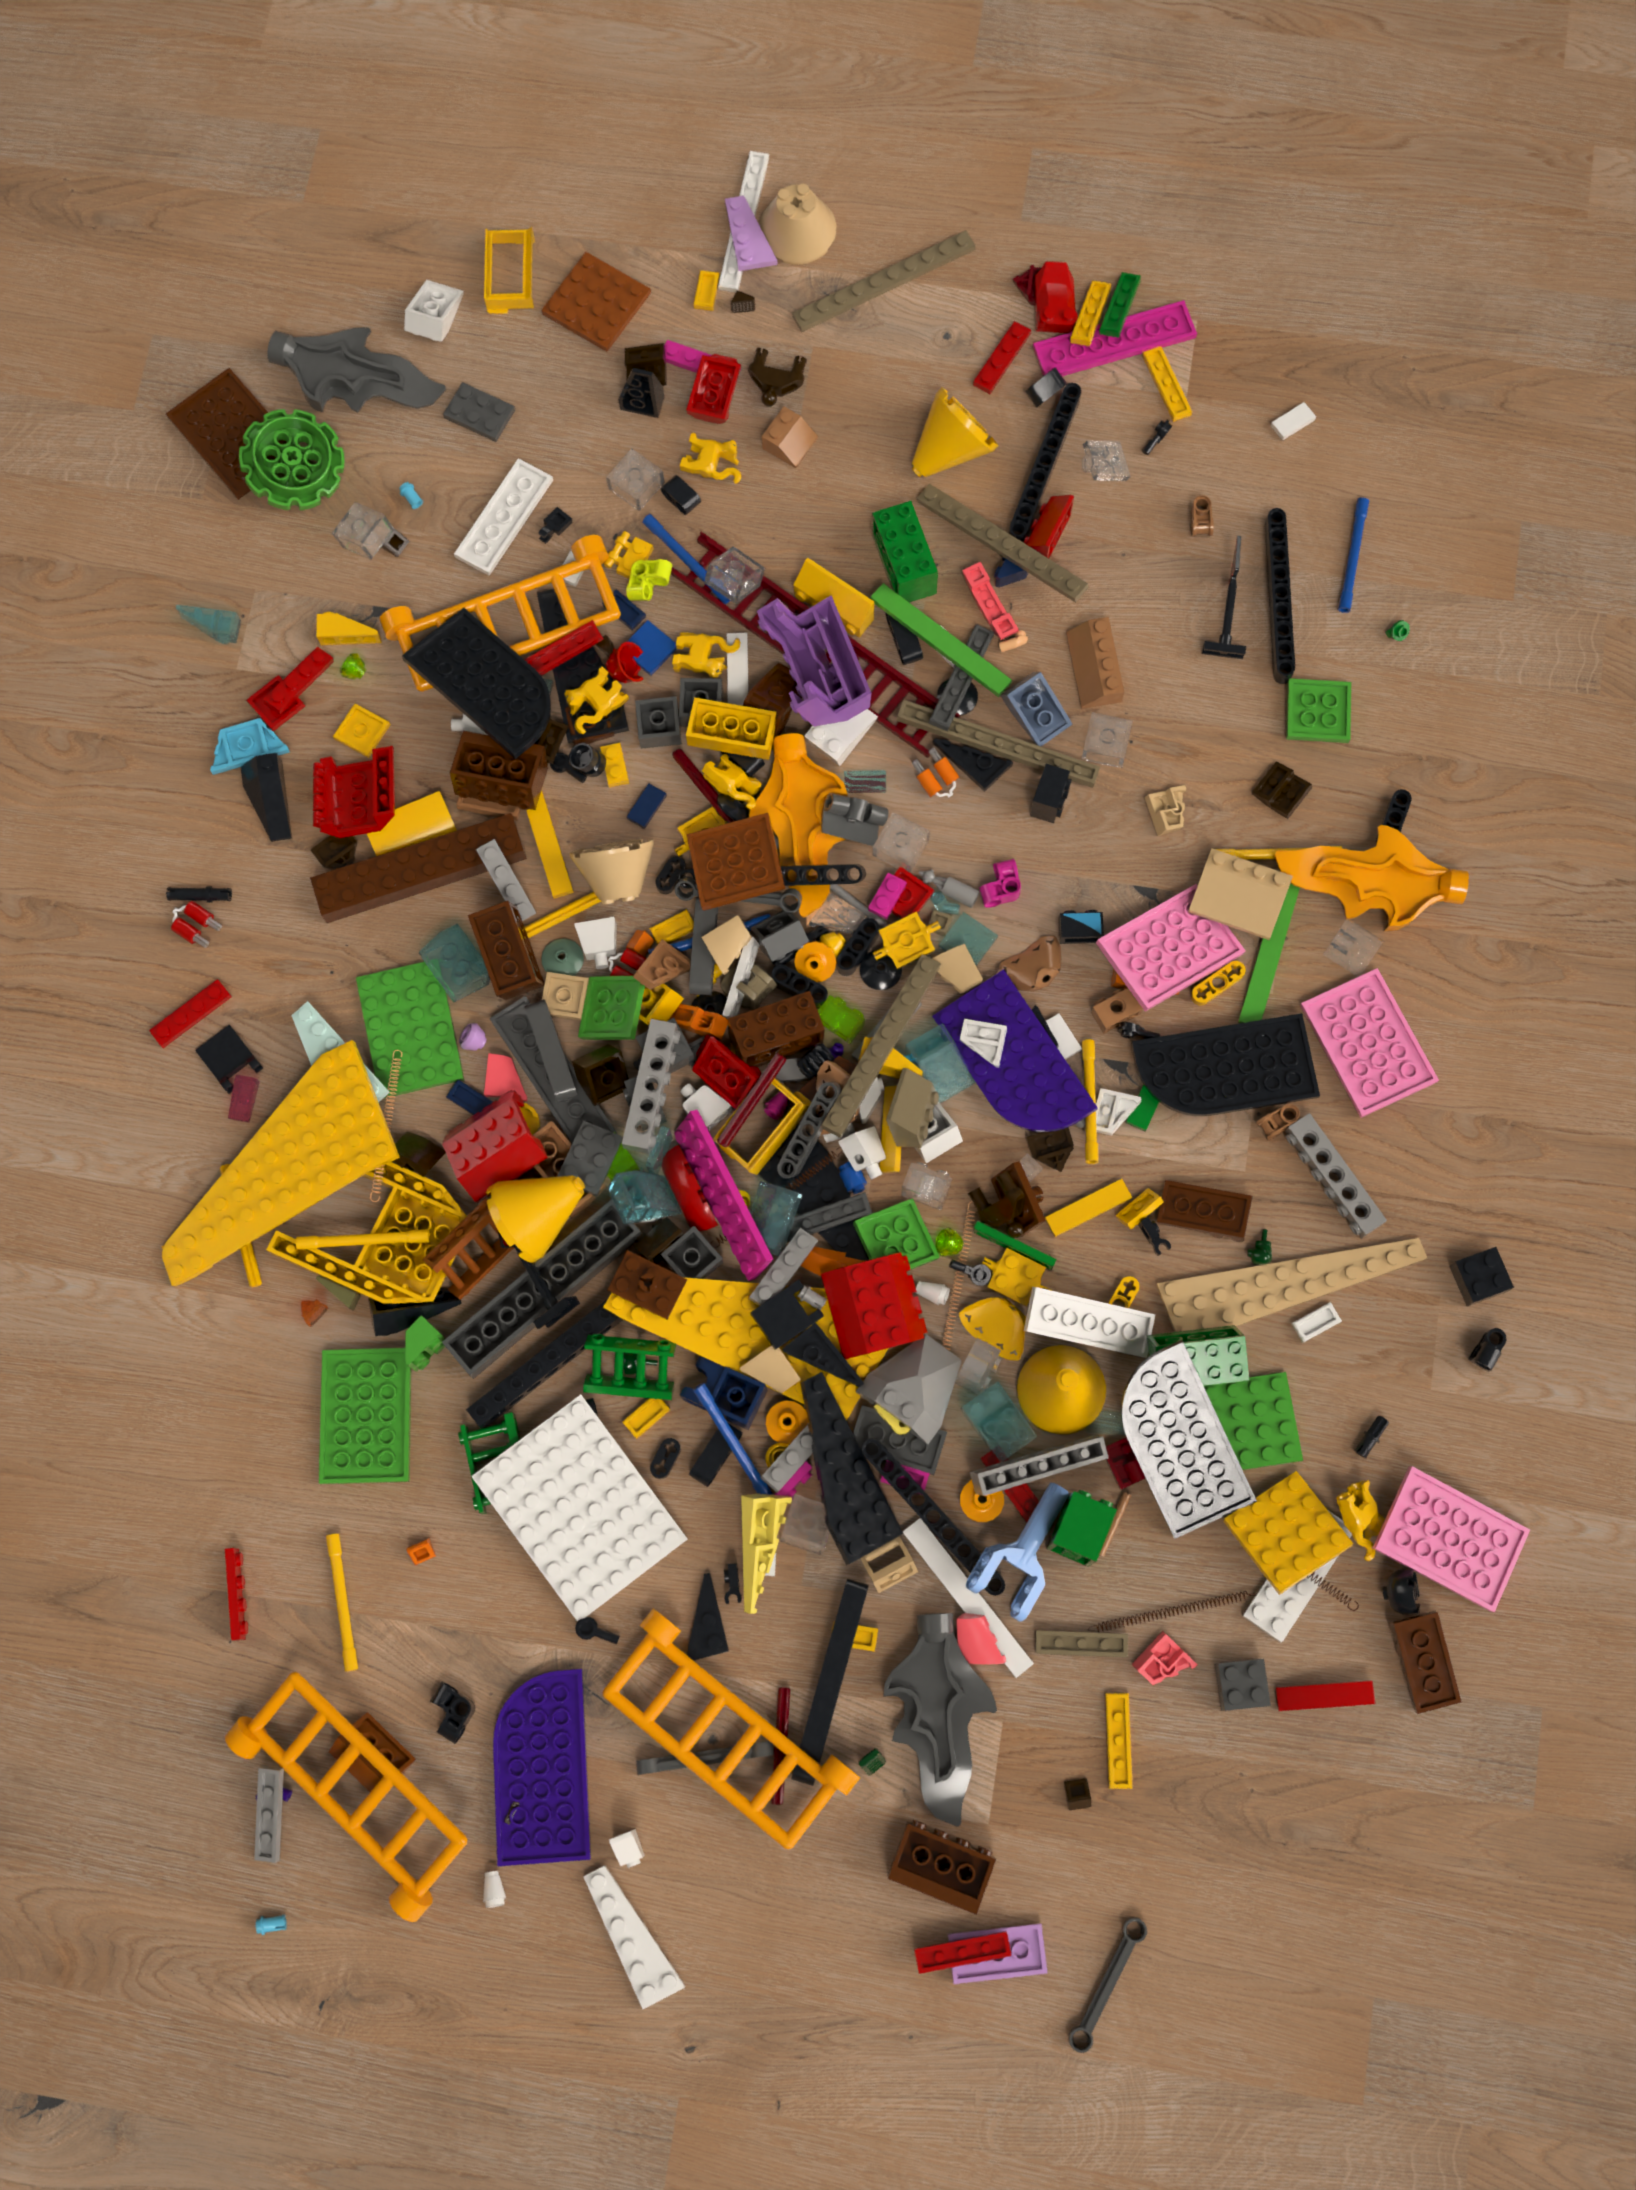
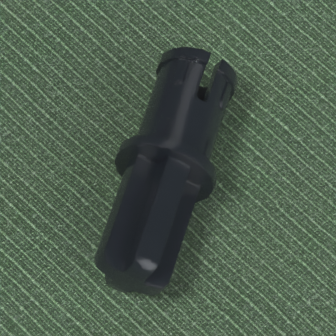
(1371, 1436)

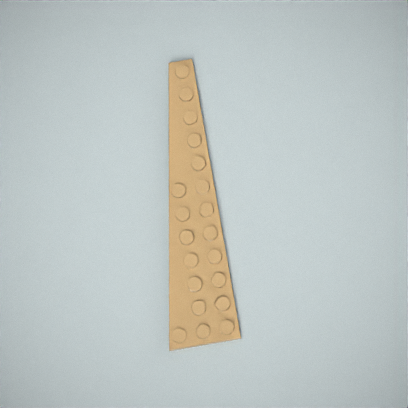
(1262, 1290)

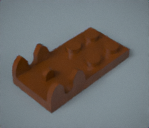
(1205, 1210)
(1426, 1661)

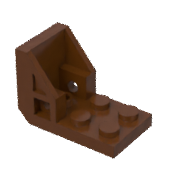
(773, 695)

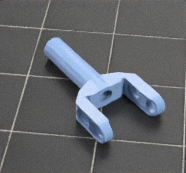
(1022, 1554)

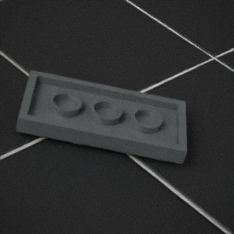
(905, 1448)

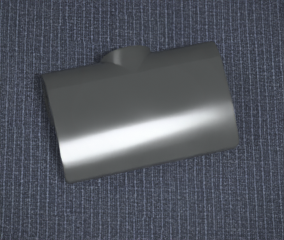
(852, 818)

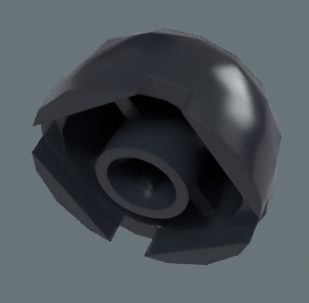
(1402, 1591)

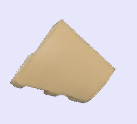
(1167, 809)
(727, 942)
(959, 969)
(772, 1369)

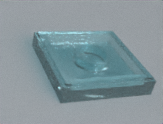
(972, 934)
(657, 1153)

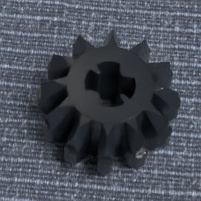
(813, 1059)

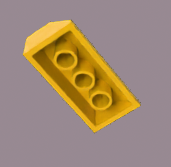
(817, 584)
(731, 728)

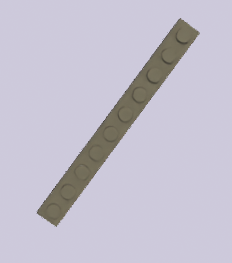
(883, 281)
(1003, 543)
(999, 744)
(881, 1046)

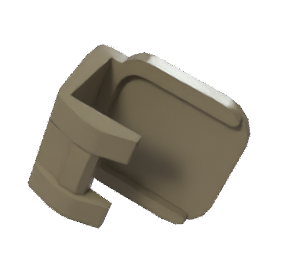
(757, 988)

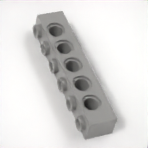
(657, 1032)
(1334, 1163)
(1039, 1465)

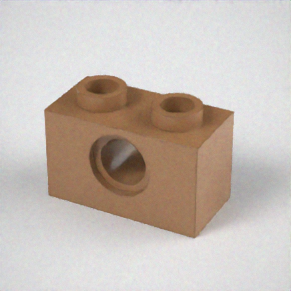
(1110, 1020)

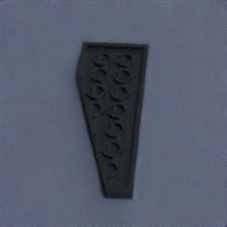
(575, 672)
(817, 1192)
(851, 1495)

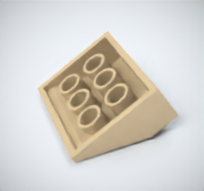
(1240, 894)

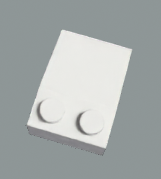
(432, 310)
(840, 738)
(941, 1137)

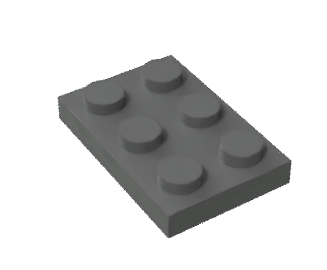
(479, 412)
(591, 1156)

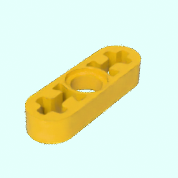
(1217, 991)
(1121, 1288)

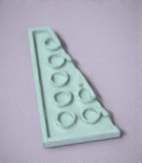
(320, 1038)

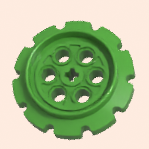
(262, 441)

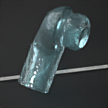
(943, 905)

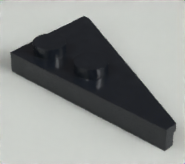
(978, 766)
(817, 1350)
(708, 1631)

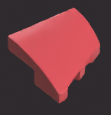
(502, 1077)
(977, 1640)
(1162, 1660)

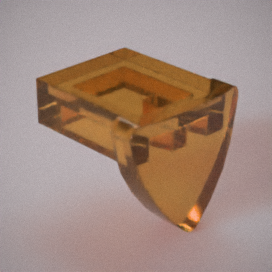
(312, 1311)

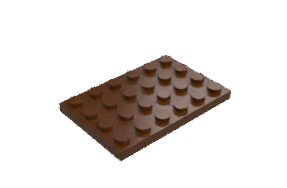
(215, 426)

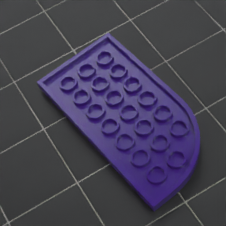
(1033, 1081)
(544, 1768)

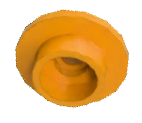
(822, 955)
(776, 1416)
(977, 1511)

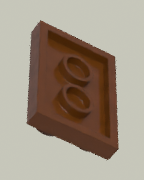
(1032, 1214)
(647, 1285)

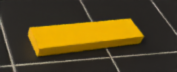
(1090, 313)
(1167, 383)
(892, 1152)
(1088, 1208)
(1118, 1741)

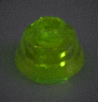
(353, 667)
(949, 1242)

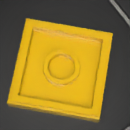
(361, 730)

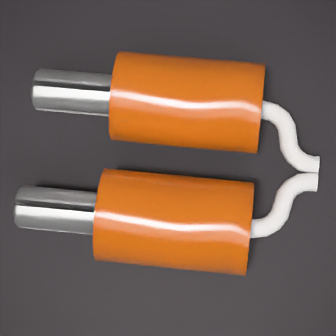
(943, 768)

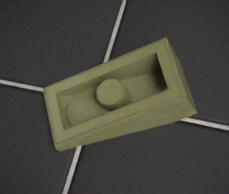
(345, 1295)

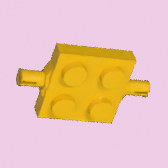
(701, 822)
(906, 940)
(1015, 1276)

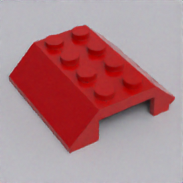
(355, 795)
(492, 1146)
(874, 1305)

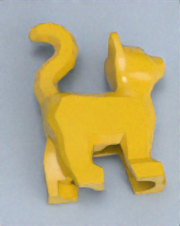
(709, 455)
(699, 653)
(600, 700)
(729, 777)
(1361, 1514)

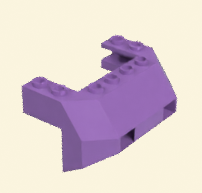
(829, 690)

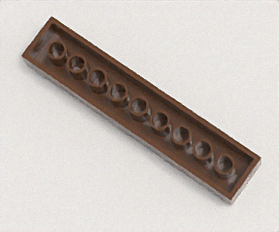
(413, 869)

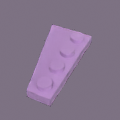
(749, 242)

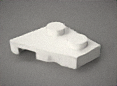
(984, 1039)
(1113, 1110)

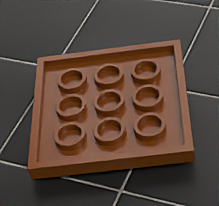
(596, 301)
(735, 861)

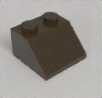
(601, 1073)
(657, 1240)

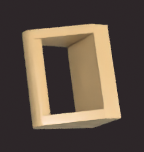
(894, 1572)

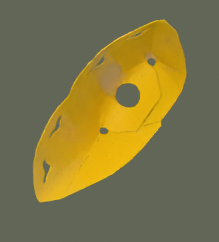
(998, 1324)

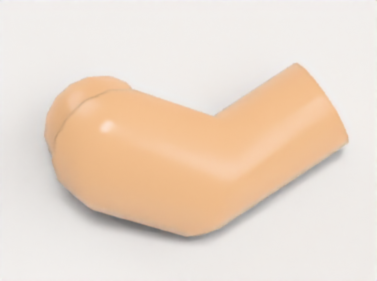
(1019, 640)

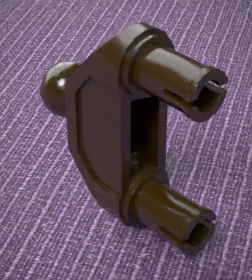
(775, 381)
(1003, 1210)

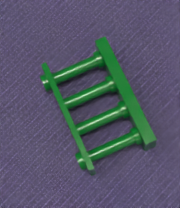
(628, 1386)
(508, 1426)

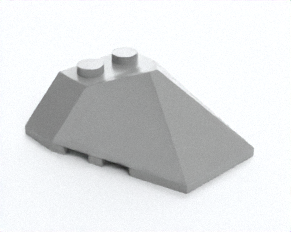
(915, 1386)

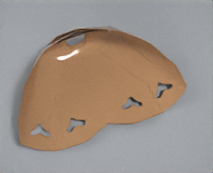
(1034, 965)
(836, 1075)

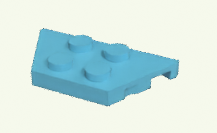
(244, 742)

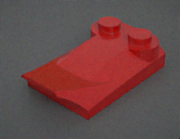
(1055, 298)
(713, 388)
(725, 1071)

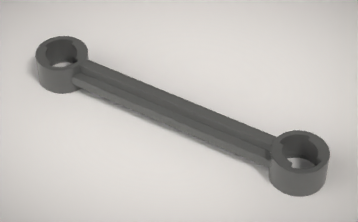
(770, 898)
(708, 1757)
(1107, 1984)

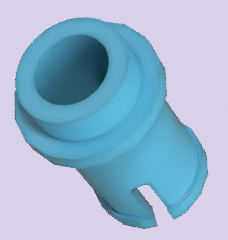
(407, 490)
(270, 1924)

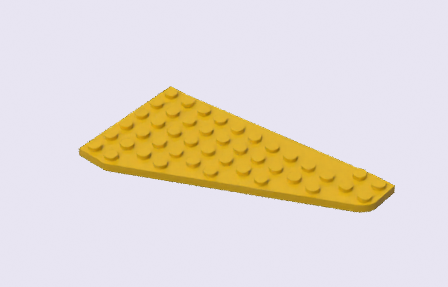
(304, 1152)
(717, 1324)

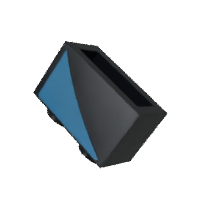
(1080, 927)

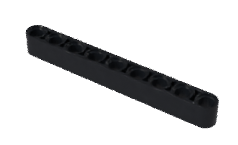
(1045, 455)
(1276, 603)
(802, 873)
(922, 1510)
(831, 1675)

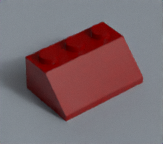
(1050, 525)

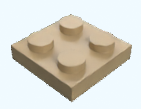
(565, 995)

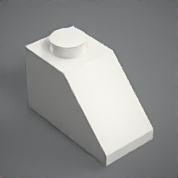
(871, 1100)
(627, 1848)

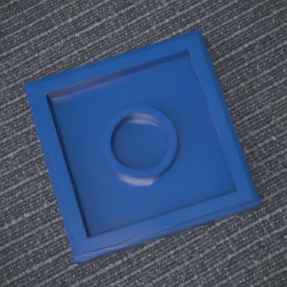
(655, 646)

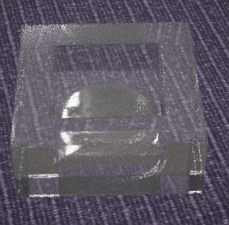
(1030, 1167)

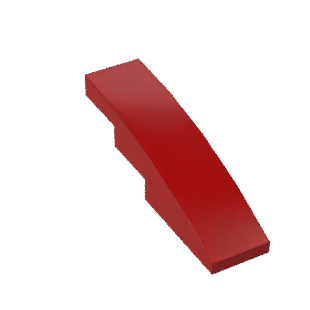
(1325, 1695)

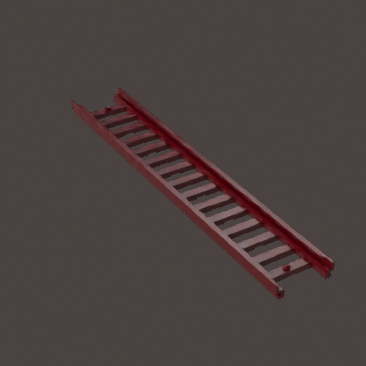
(795, 606)

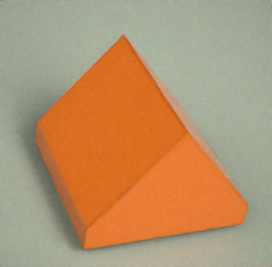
(640, 942)
(421, 1551)

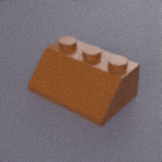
(383, 1741)

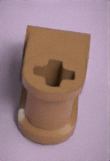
(1202, 519)
(1276, 1123)

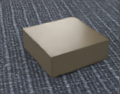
(944, 920)

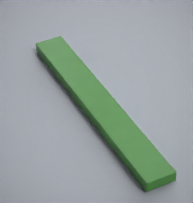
(941, 640)
(1267, 962)

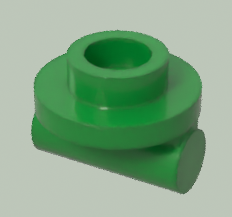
(1399, 630)

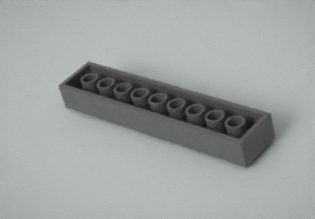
(565, 1272)

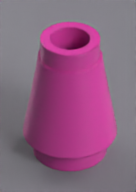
(776, 1106)

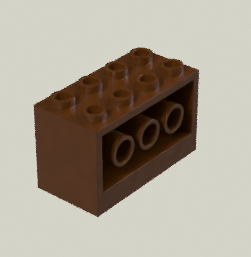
(491, 774)
(506, 950)
(776, 1028)
(943, 1883)

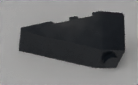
(642, 394)
(266, 789)
(397, 1317)

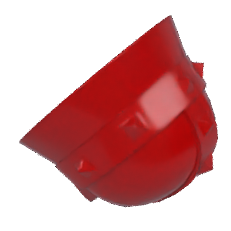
(622, 664)

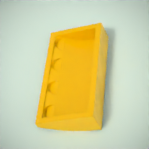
(414, 824)

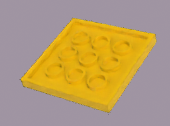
(1288, 1532)

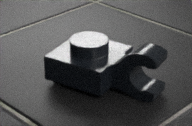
(555, 522)
(1151, 1231)
(732, 1577)

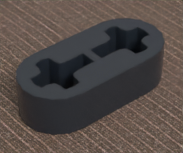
(666, 872)
(670, 1461)

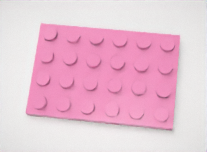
(1168, 949)
(1369, 1043)
(1451, 1539)

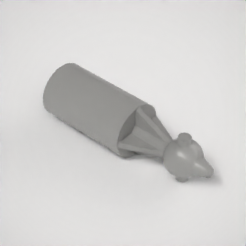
(952, 888)

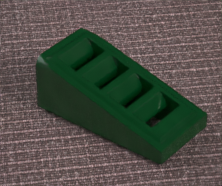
(872, 1762)

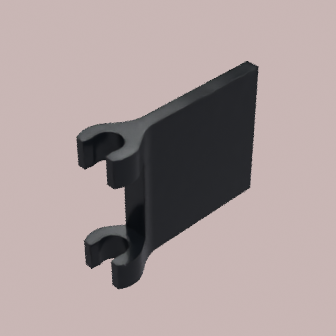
(227, 1055)
(783, 1316)

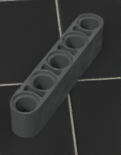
(701, 959)
(551, 1050)
(800, 1136)

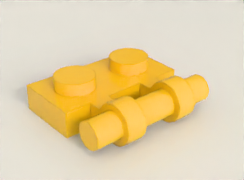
(636, 551)

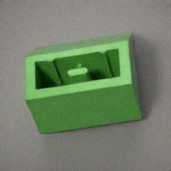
(421, 1343)

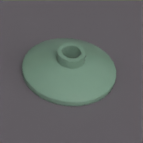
(570, 964)

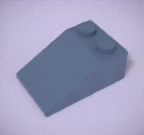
(1036, 708)

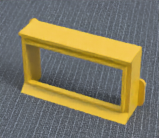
(503, 302)
(778, 1135)

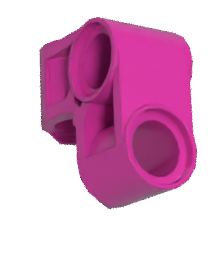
(1006, 876)

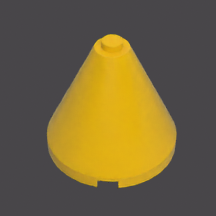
(949, 437)
(533, 1211)
(1061, 1389)

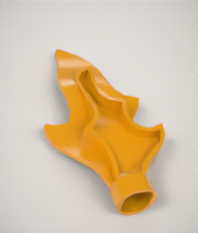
(795, 807)
(1383, 877)

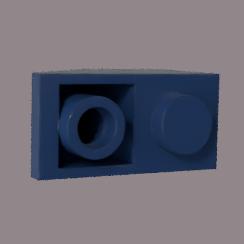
(1009, 573)

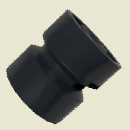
(587, 760)

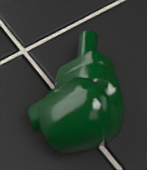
(1262, 1252)
(630, 1362)

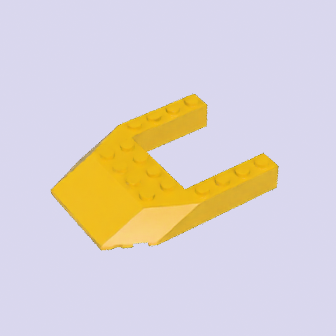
(393, 1270)

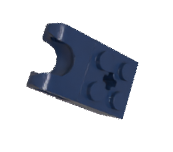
(725, 1385)

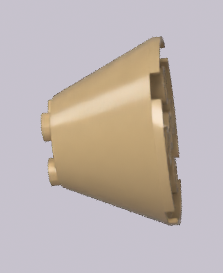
(798, 225)
(615, 868)

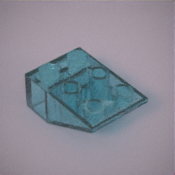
(940, 1062)
(642, 1196)
(998, 1422)

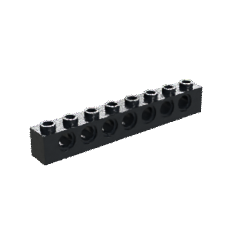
(541, 1367)

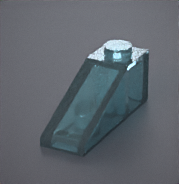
(218, 624)

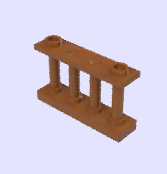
(454, 1245)

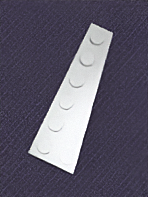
(641, 1956)

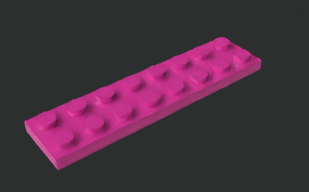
(1140, 333)
(723, 1195)

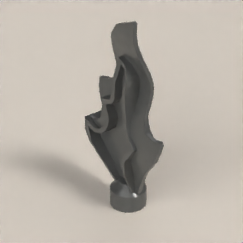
(345, 369)
(939, 1701)

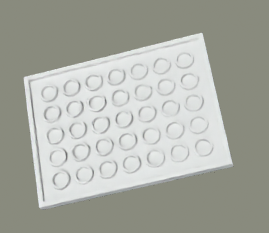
(579, 1508)

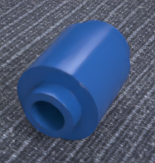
(851, 1179)

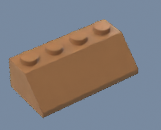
(1095, 663)
(557, 1148)

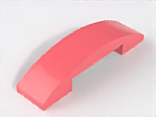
(988, 601)

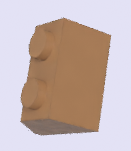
(788, 437)

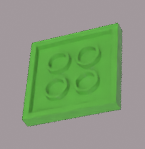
(1318, 710)
(611, 1008)
(897, 1231)

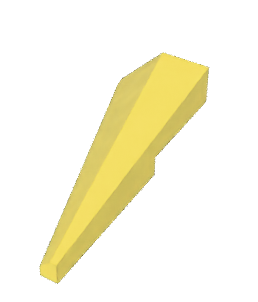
(760, 1526)

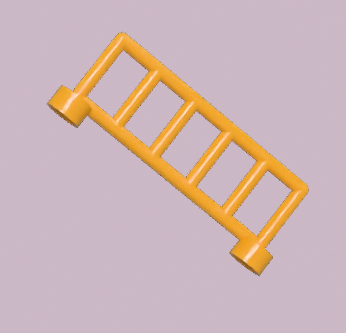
(588, 554)
(249, 1736)
(831, 1775)

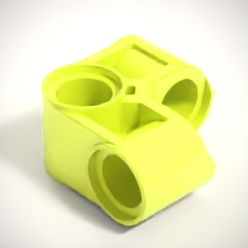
(644, 577)

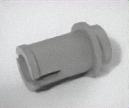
(811, 1297)

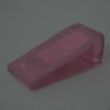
(243, 1098)

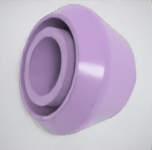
(472, 1037)

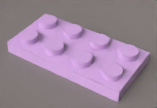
(1026, 1959)

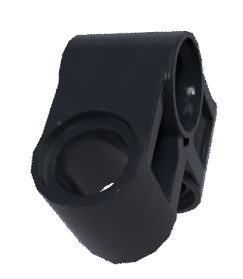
(1486, 1353)
(449, 1700)

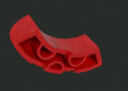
(685, 1190)

